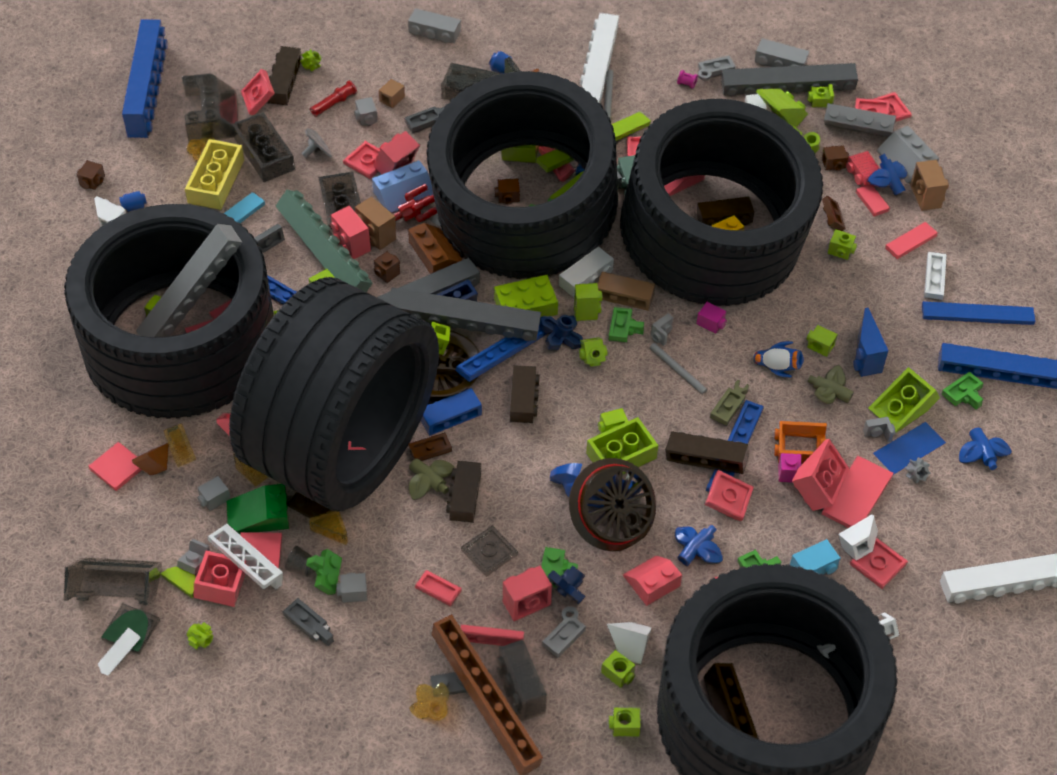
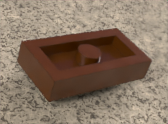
(833, 213)
(430, 447)

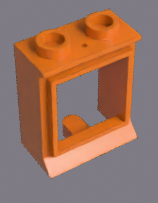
(798, 429)

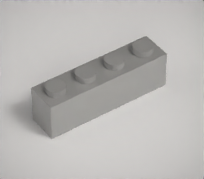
(859, 120)

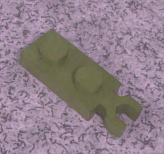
(729, 404)

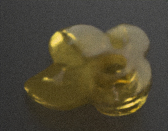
(196, 147)
(428, 699)

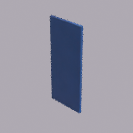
(909, 446)

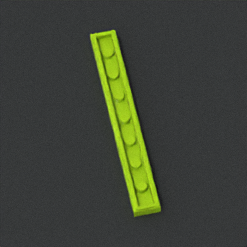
(621, 129)

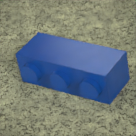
(451, 411)

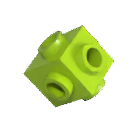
(842, 244)
(590, 345)

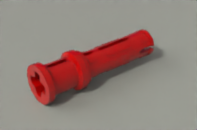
(339, 94)

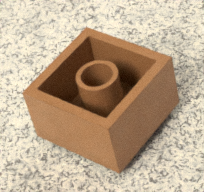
(929, 185)
(379, 221)

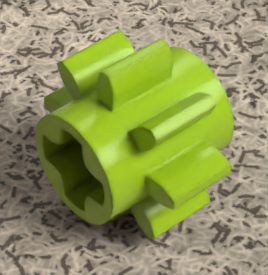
(311, 60)
(200, 635)

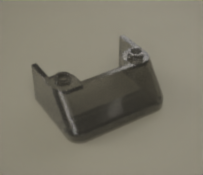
(112, 578)

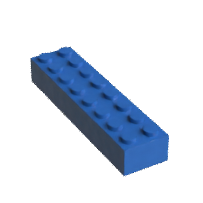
(144, 79)

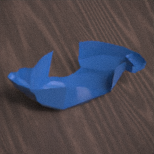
(567, 474)

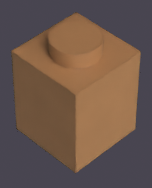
(391, 93)

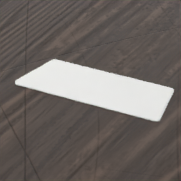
(118, 651)

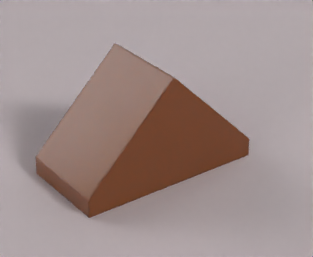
(153, 461)

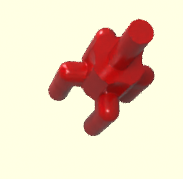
(412, 208)

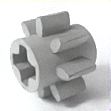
(917, 470)

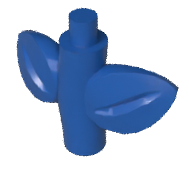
(889, 175)
(983, 448)
(698, 544)

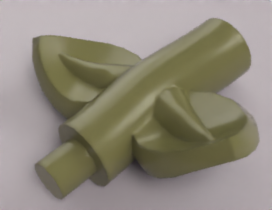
(831, 386)
(429, 477)

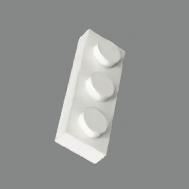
(935, 275)

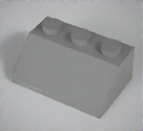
(907, 149)

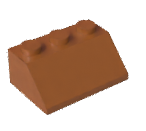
(432, 247)

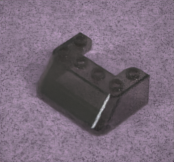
(217, 105)

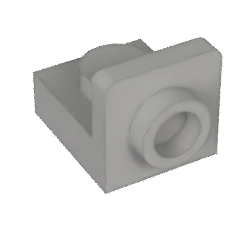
(661, 329)
(878, 426)
(193, 557)

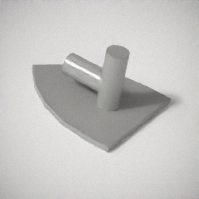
(314, 142)

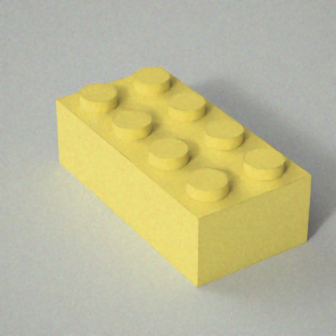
(214, 174)

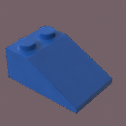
(871, 348)

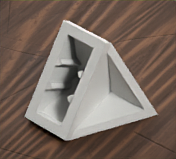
(630, 639)

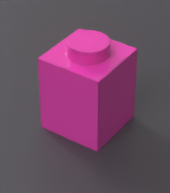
(711, 317)
(788, 466)

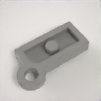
(714, 67)
(565, 633)

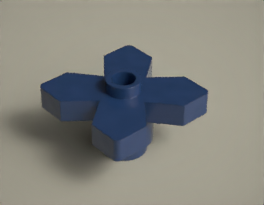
(560, 332)
(568, 583)

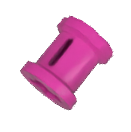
(687, 79)

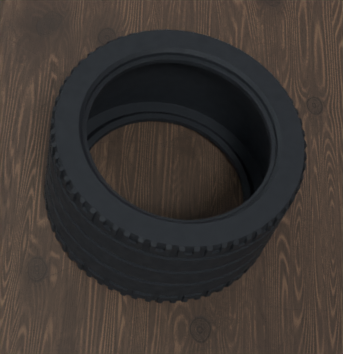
(518, 112)
(735, 144)
(145, 254)
(331, 374)
(789, 610)

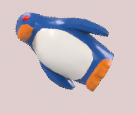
(780, 358)

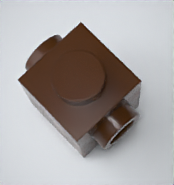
(834, 157)
(91, 175)
(507, 190)
(387, 266)

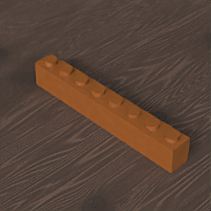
(486, 695)

